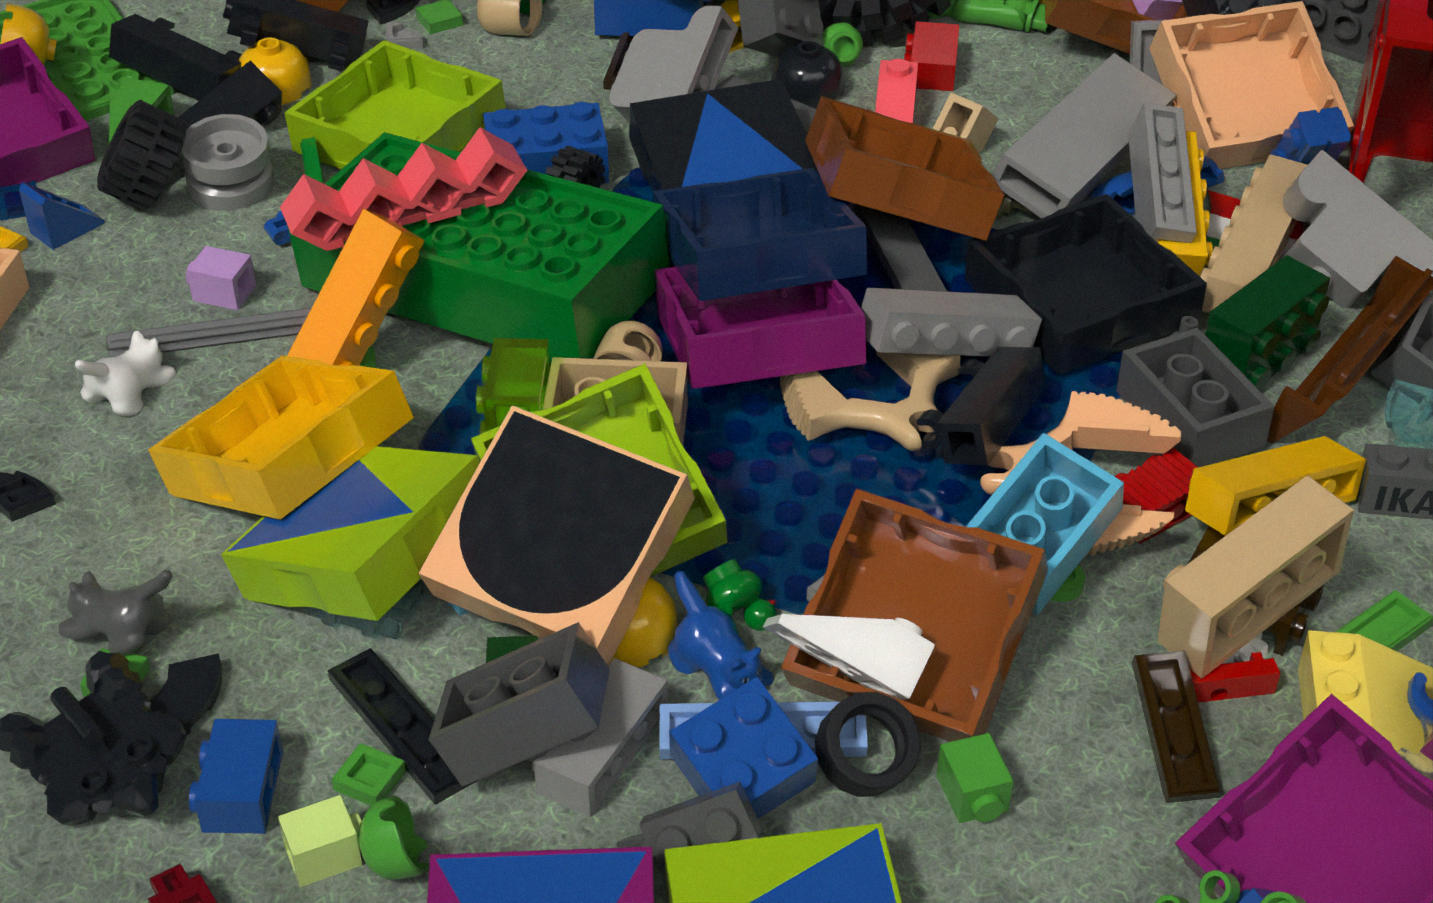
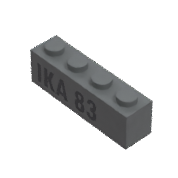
(1397, 481)

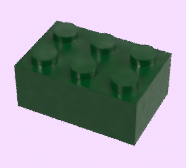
(1271, 320)

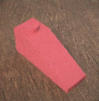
(897, 89)

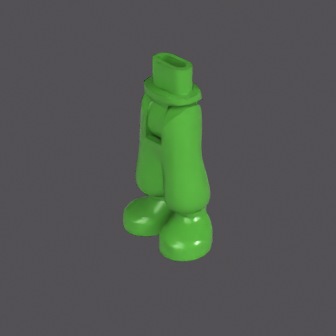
(1002, 13)

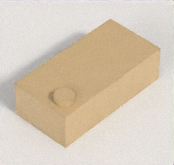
(1254, 575)

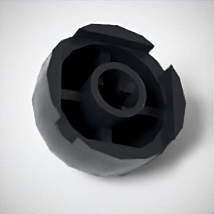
(810, 73)

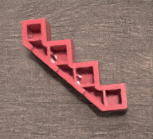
(426, 188)

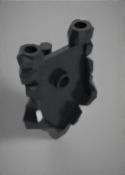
(100, 750)

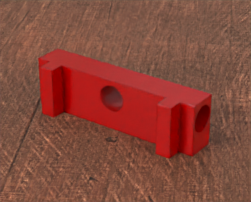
(1238, 679)

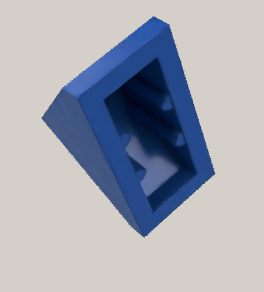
(56, 218)

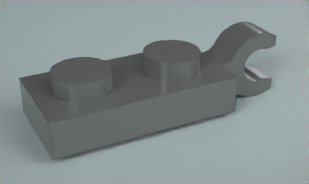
(706, 819)

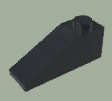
(243, 93)

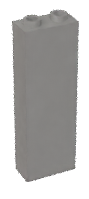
(1078, 139)

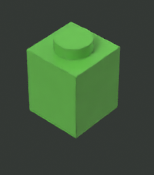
(974, 778)

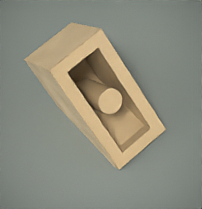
(966, 120)

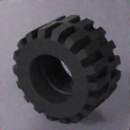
(141, 155)

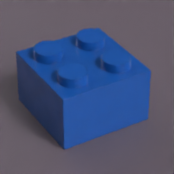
(745, 742)

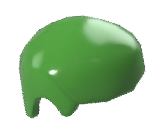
(390, 841)

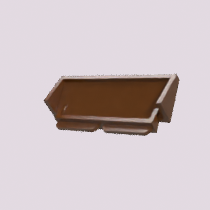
(1356, 349)

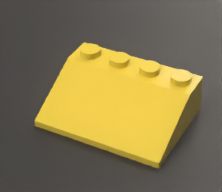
(1367, 680)

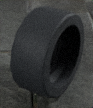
(894, 718)

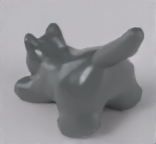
(119, 614)

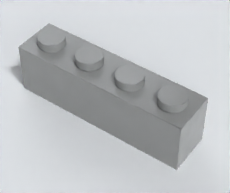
(946, 322)

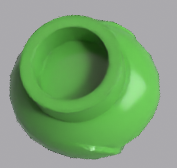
(844, 42)

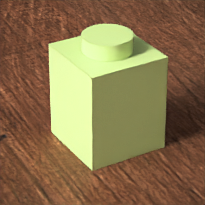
(321, 840)

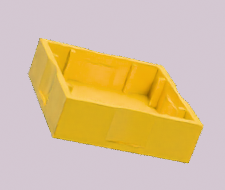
(281, 435)

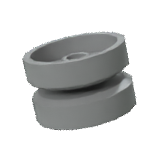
(227, 162)

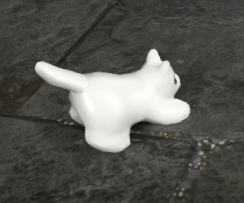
(125, 376)

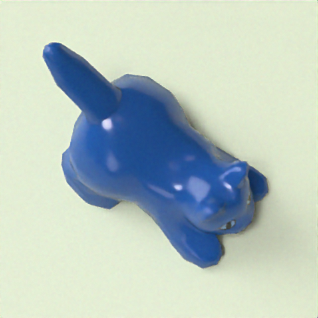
(711, 643)

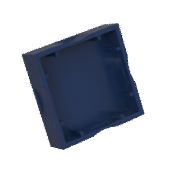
(761, 234)

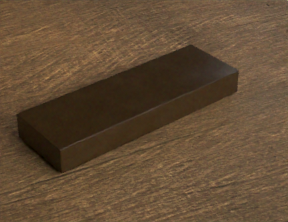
(1175, 727)

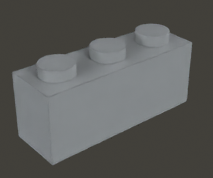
(586, 770)

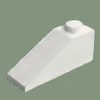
(871, 651)

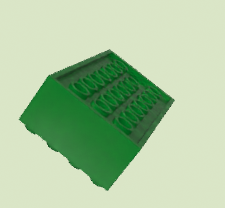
(539, 266)

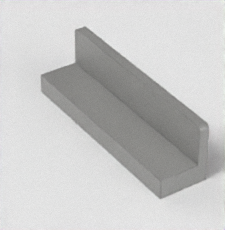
(1162, 173)

